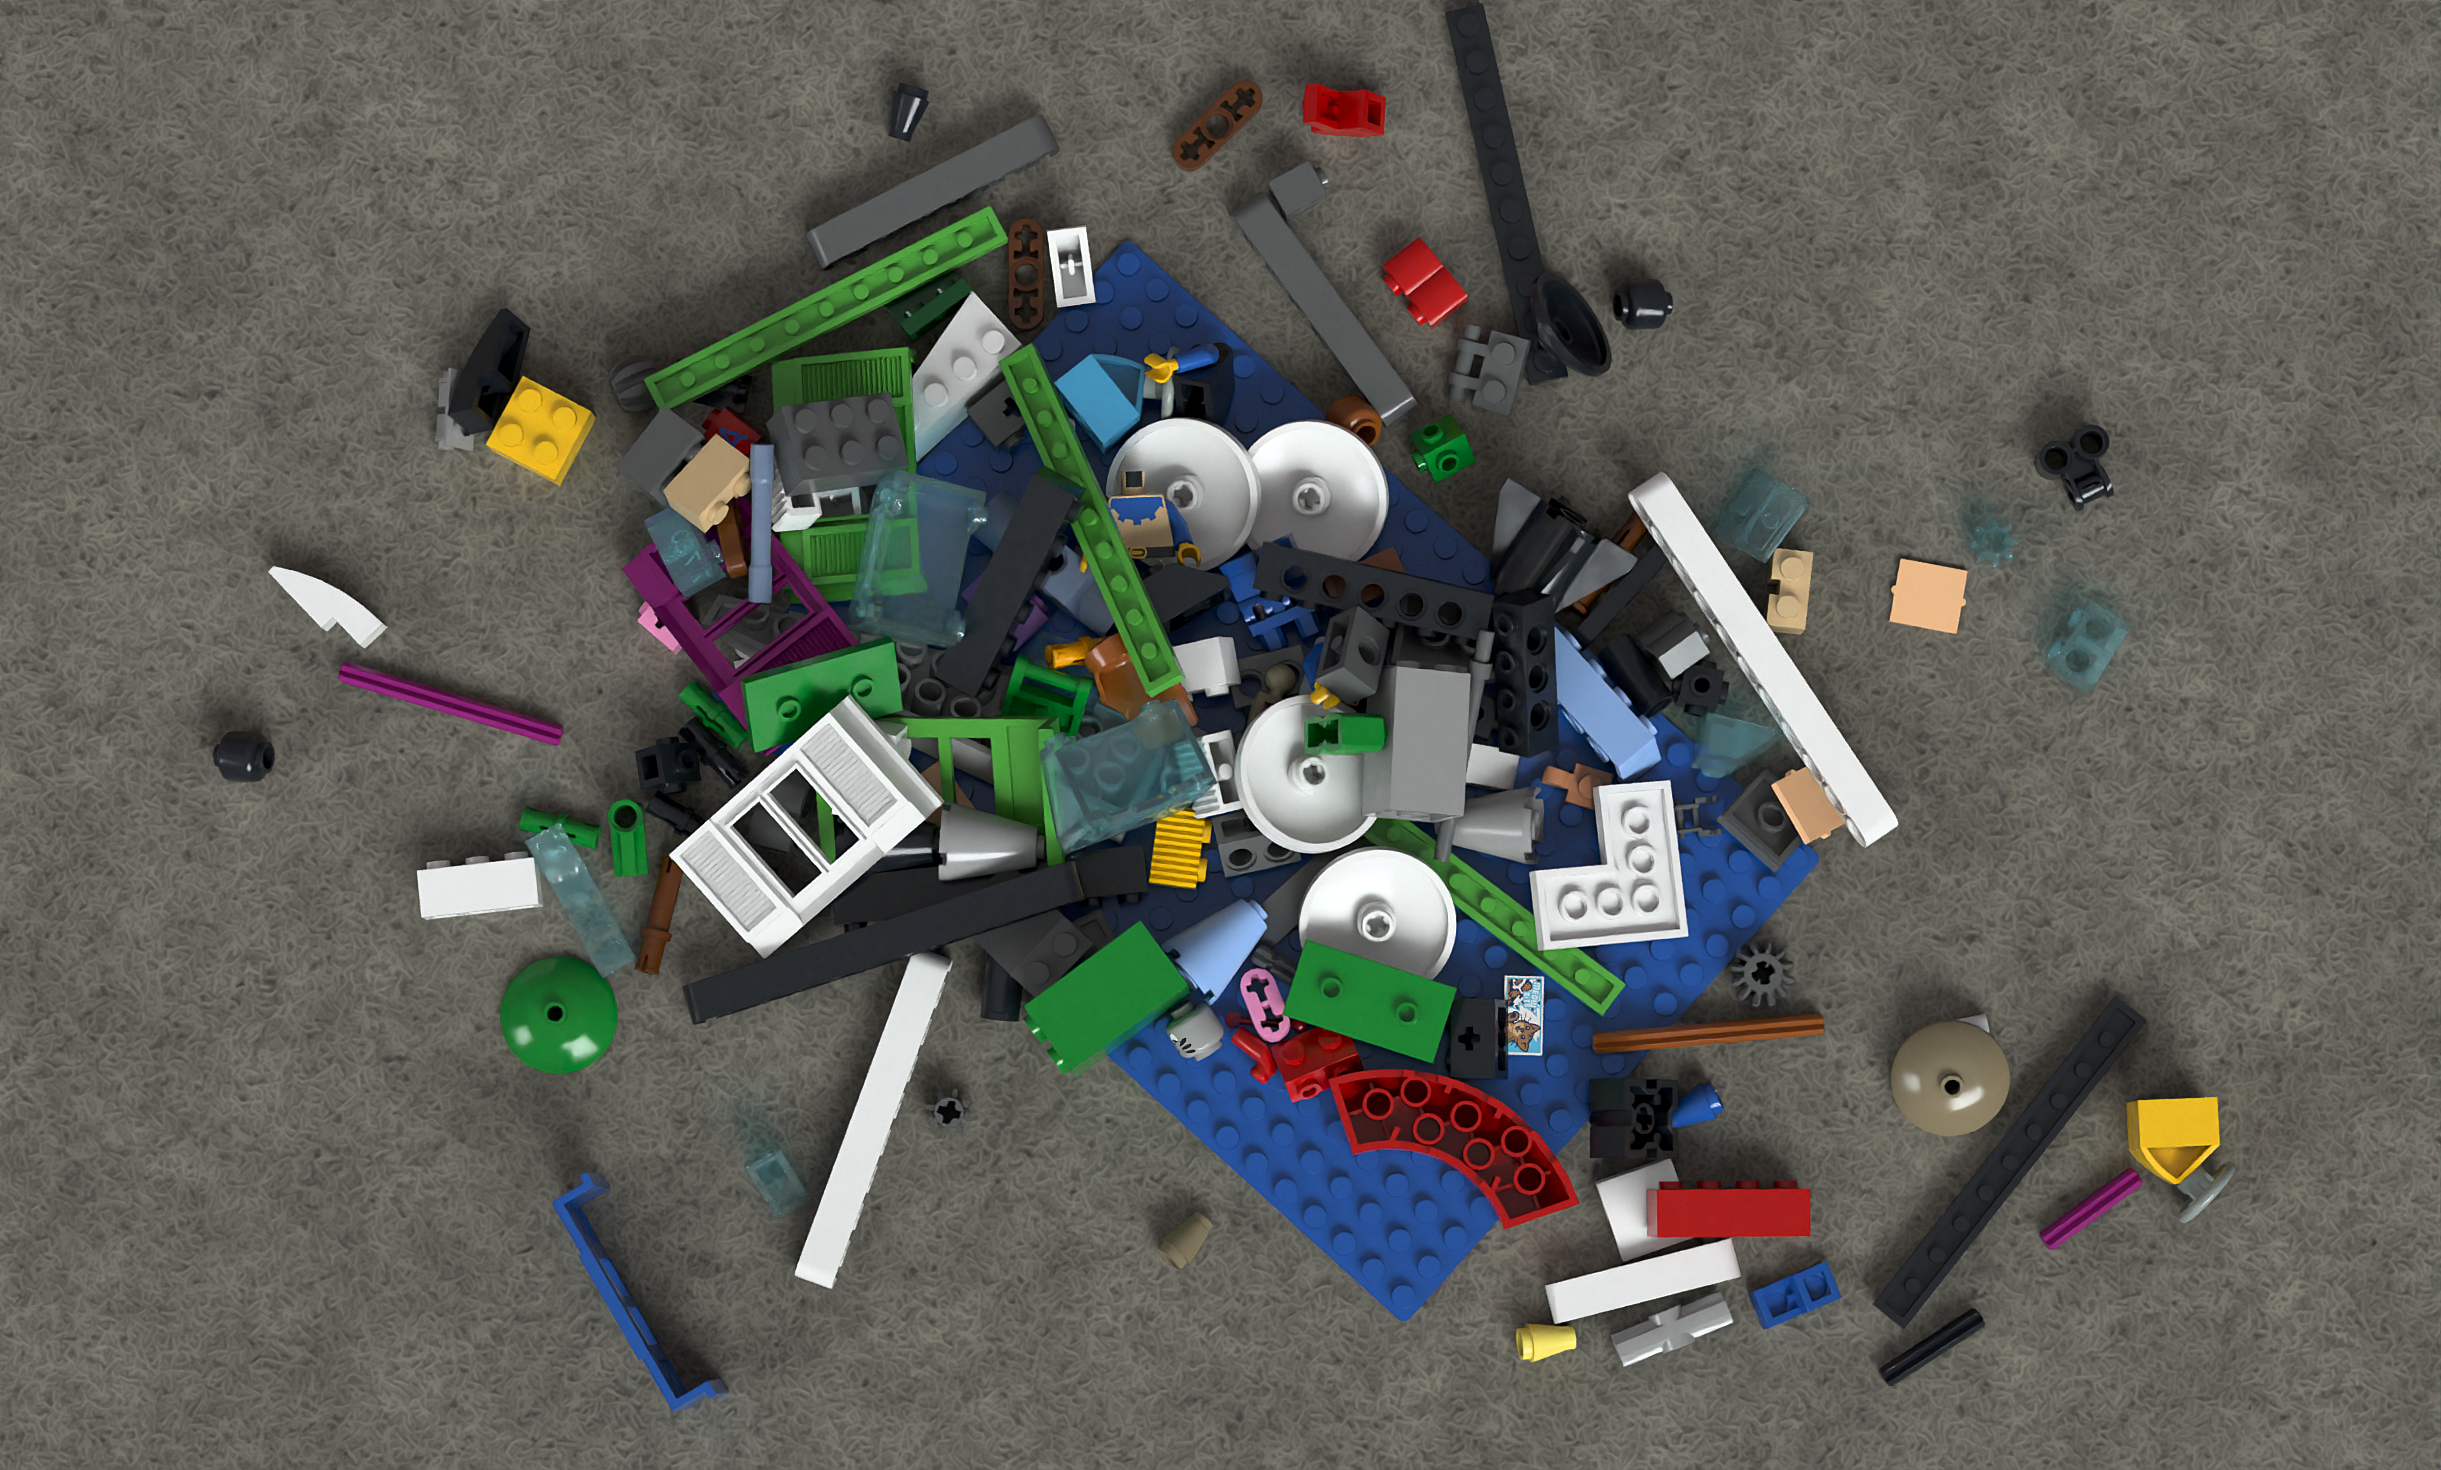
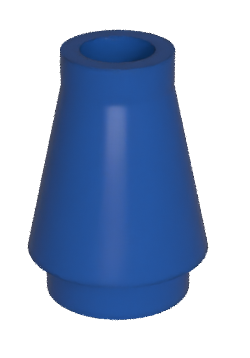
(1697, 1106)

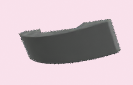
(1285, 902)

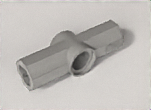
(1671, 1328)

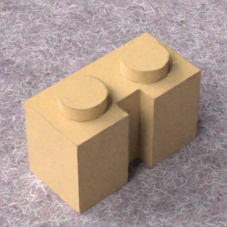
(710, 483)
(1792, 574)

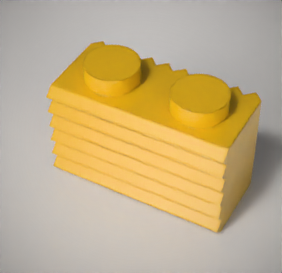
(1178, 850)

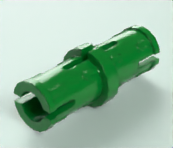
(714, 714)
(578, 831)

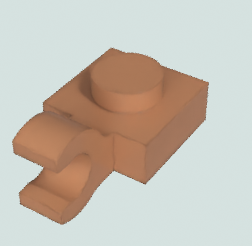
(1577, 784)

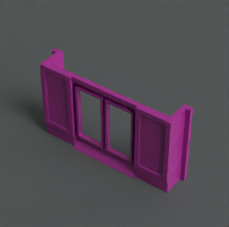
(811, 636)

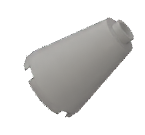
(1502, 824)
(985, 843)

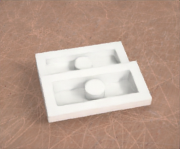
(1626, 1207)

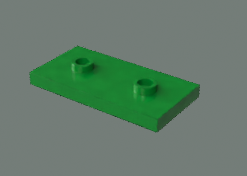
(794, 697)
(1369, 1001)

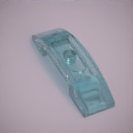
(581, 899)

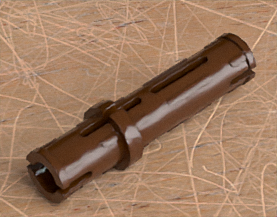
(659, 918)

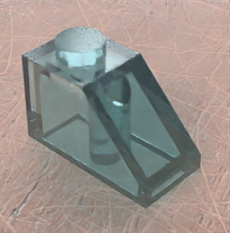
(1729, 744)

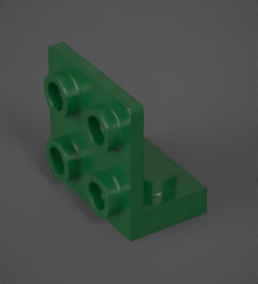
(929, 305)

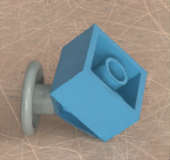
(1109, 396)

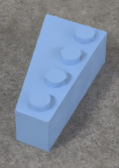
(1602, 713)

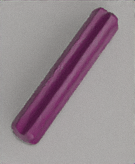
(2090, 1208)

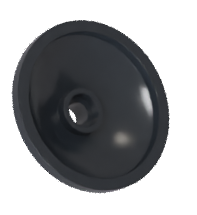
(1568, 326)

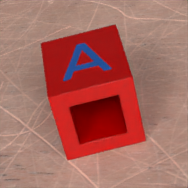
(732, 429)

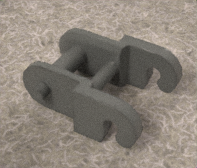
(1681, 830)

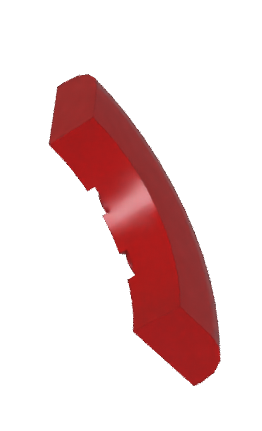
(1459, 1128)

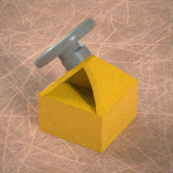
(2173, 1141)

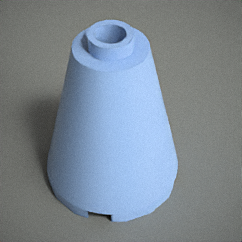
(1216, 947)

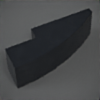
(490, 373)

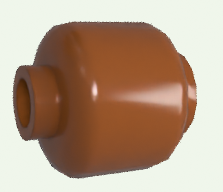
(1357, 416)

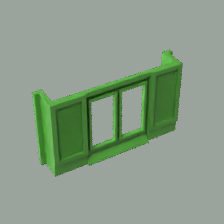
(833, 545)
(1015, 762)

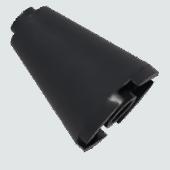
(915, 849)

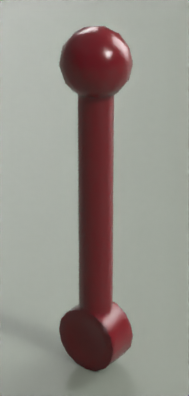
(1233, 1020)

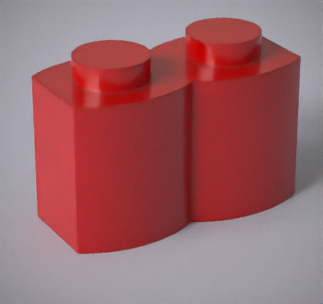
(1424, 284)

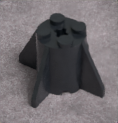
(1549, 549)

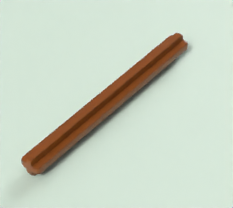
(1708, 1033)

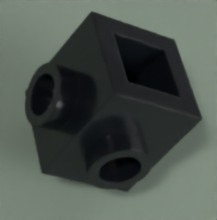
(1699, 703)
(668, 765)

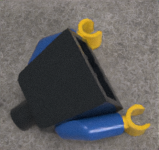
(1201, 380)

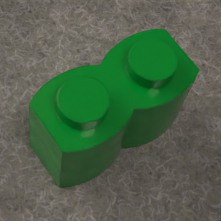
(1344, 734)

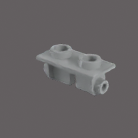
(449, 432)

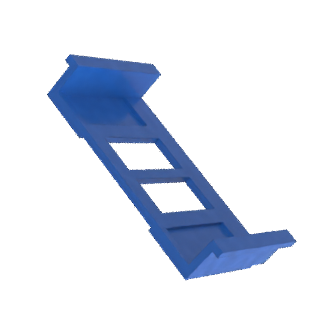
(592, 1256)

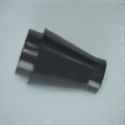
(907, 110)

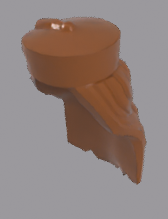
(1120, 684)

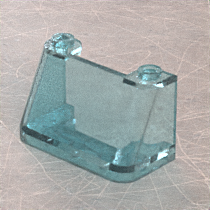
(915, 559)
(1123, 775)

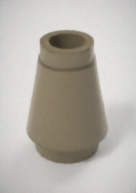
(1184, 1241)

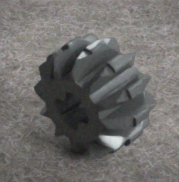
(1773, 980)

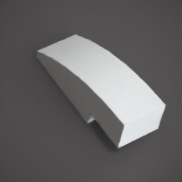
(330, 605)

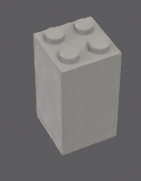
(1425, 751)

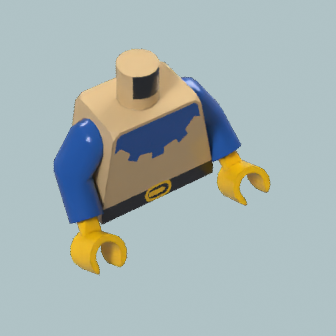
(1149, 523)

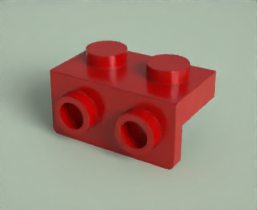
(1314, 1058)

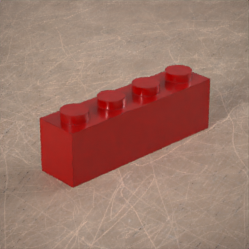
(1728, 1212)

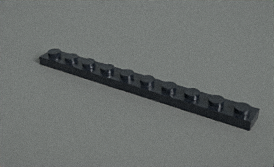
(1501, 178)
(2009, 1162)

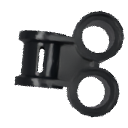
(2079, 467)

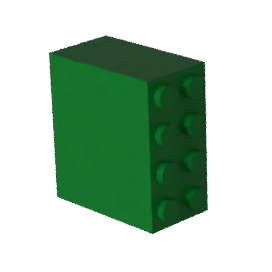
(1105, 1000)

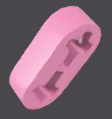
(1256, 1009)

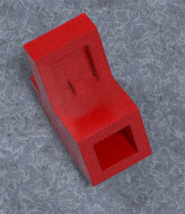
(1344, 112)

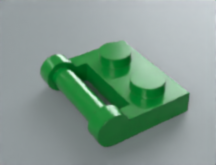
(1030, 700)

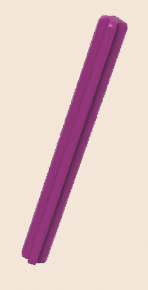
(451, 703)

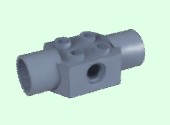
(1067, 587)

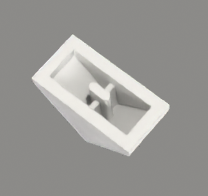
(1071, 266)

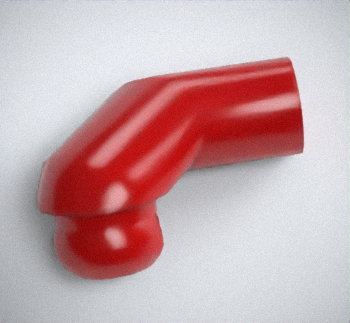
(1258, 1051)

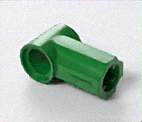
(630, 843)

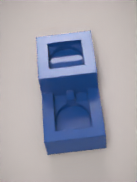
(1794, 1295)

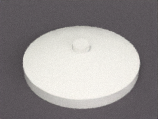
(1205, 478)
(1319, 488)
(1297, 796)
(1382, 909)

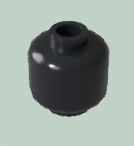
(1642, 304)
(244, 756)

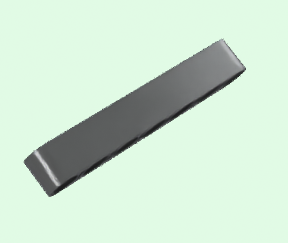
(931, 191)
(1324, 308)

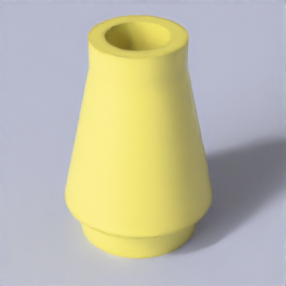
(1542, 1341)

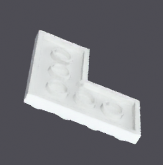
(1634, 889)

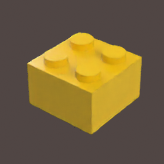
(541, 430)

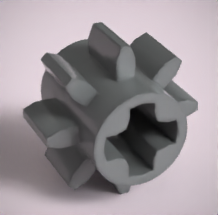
(954, 1123)

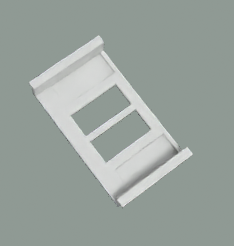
(859, 779)

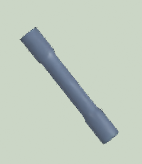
(760, 567)

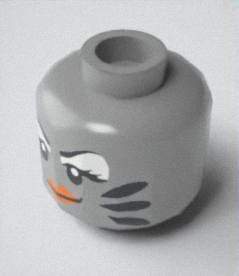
(1195, 1030)

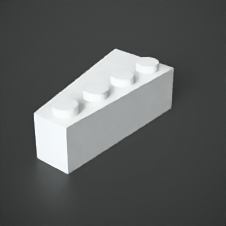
(959, 372)

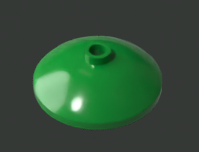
(586, 1022)

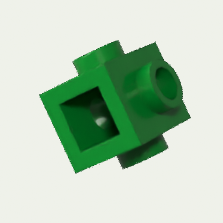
(1441, 449)

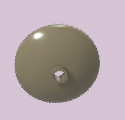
(1944, 1053)

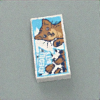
(1524, 1014)

